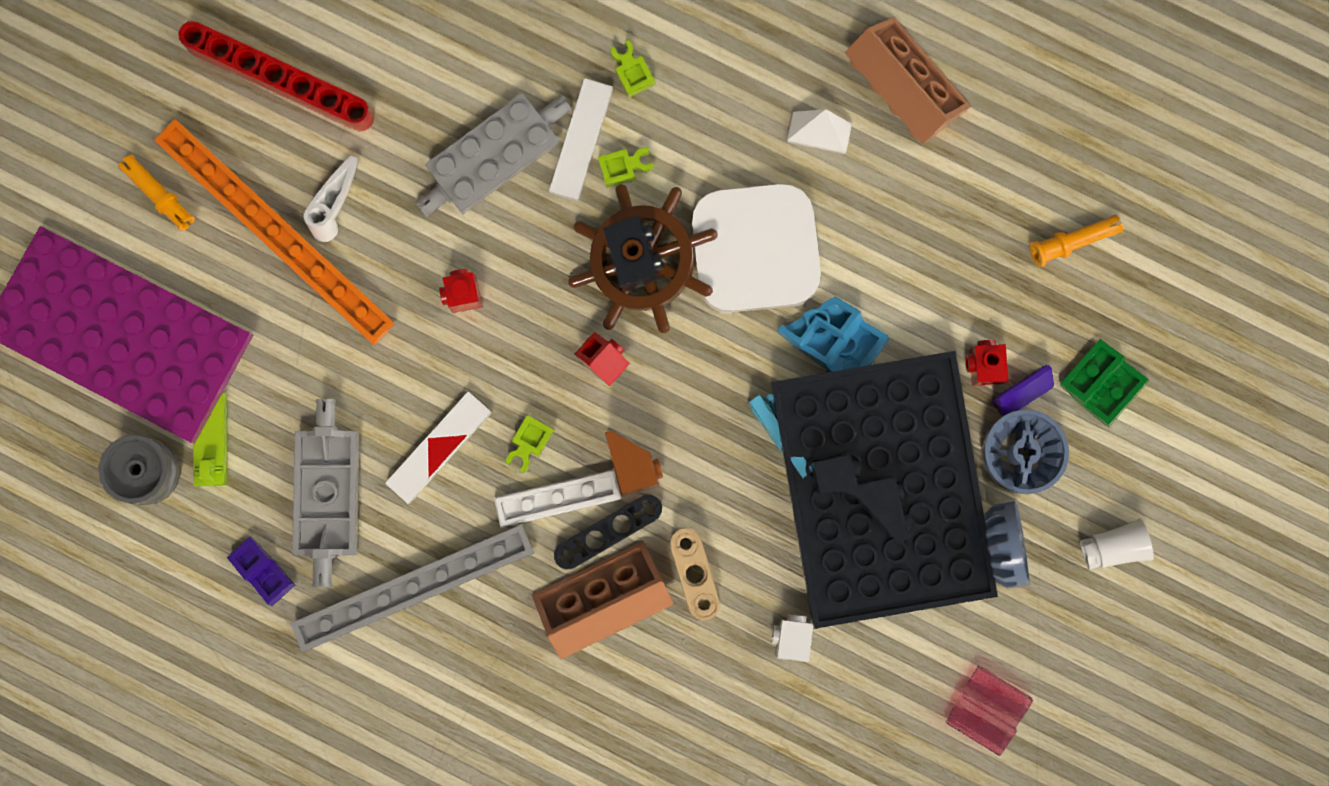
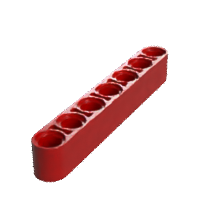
(266, 66)

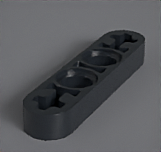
(606, 528)

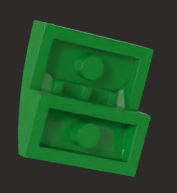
(1104, 383)

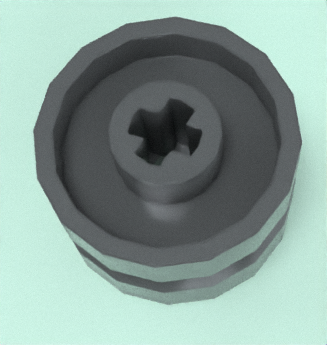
(135, 453)

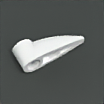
(328, 202)

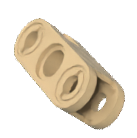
(695, 591)

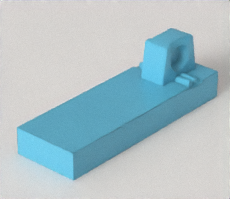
(765, 412)

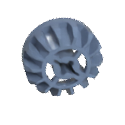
(1026, 425)
(1007, 545)

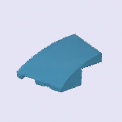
(835, 336)

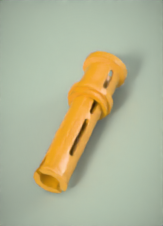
(1062, 244)

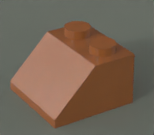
(633, 465)

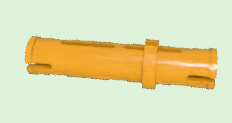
(164, 201)

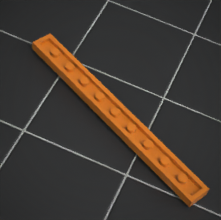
(274, 232)

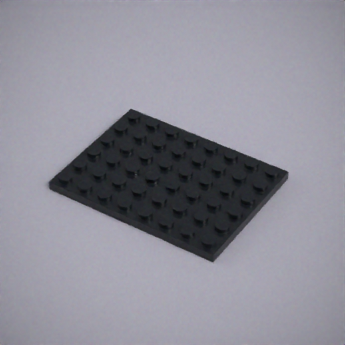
(897, 423)

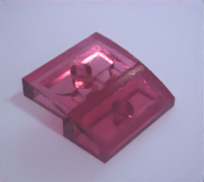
(989, 710)

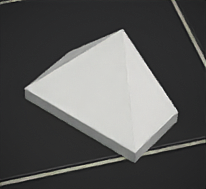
(819, 130)

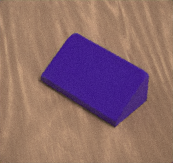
(1025, 391)

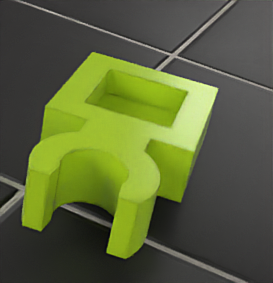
(632, 72)
(620, 168)
(530, 438)

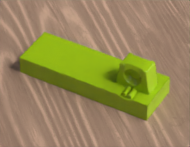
(211, 449)

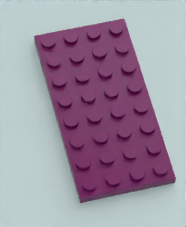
(119, 334)

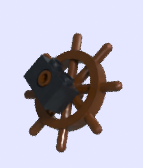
(638, 260)

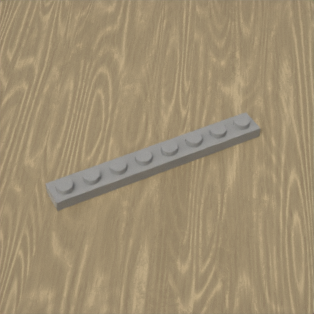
(412, 588)

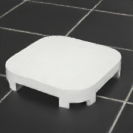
(762, 249)

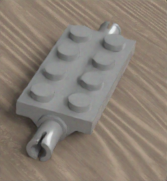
(492, 154)
(325, 493)

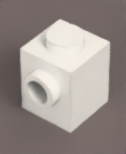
(793, 638)

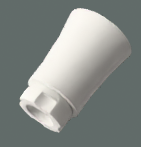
(1118, 546)

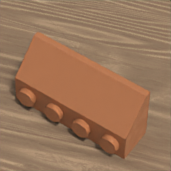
(906, 79)
(601, 600)

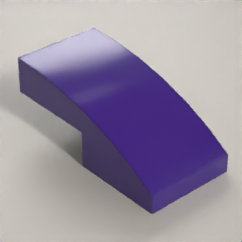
(261, 571)

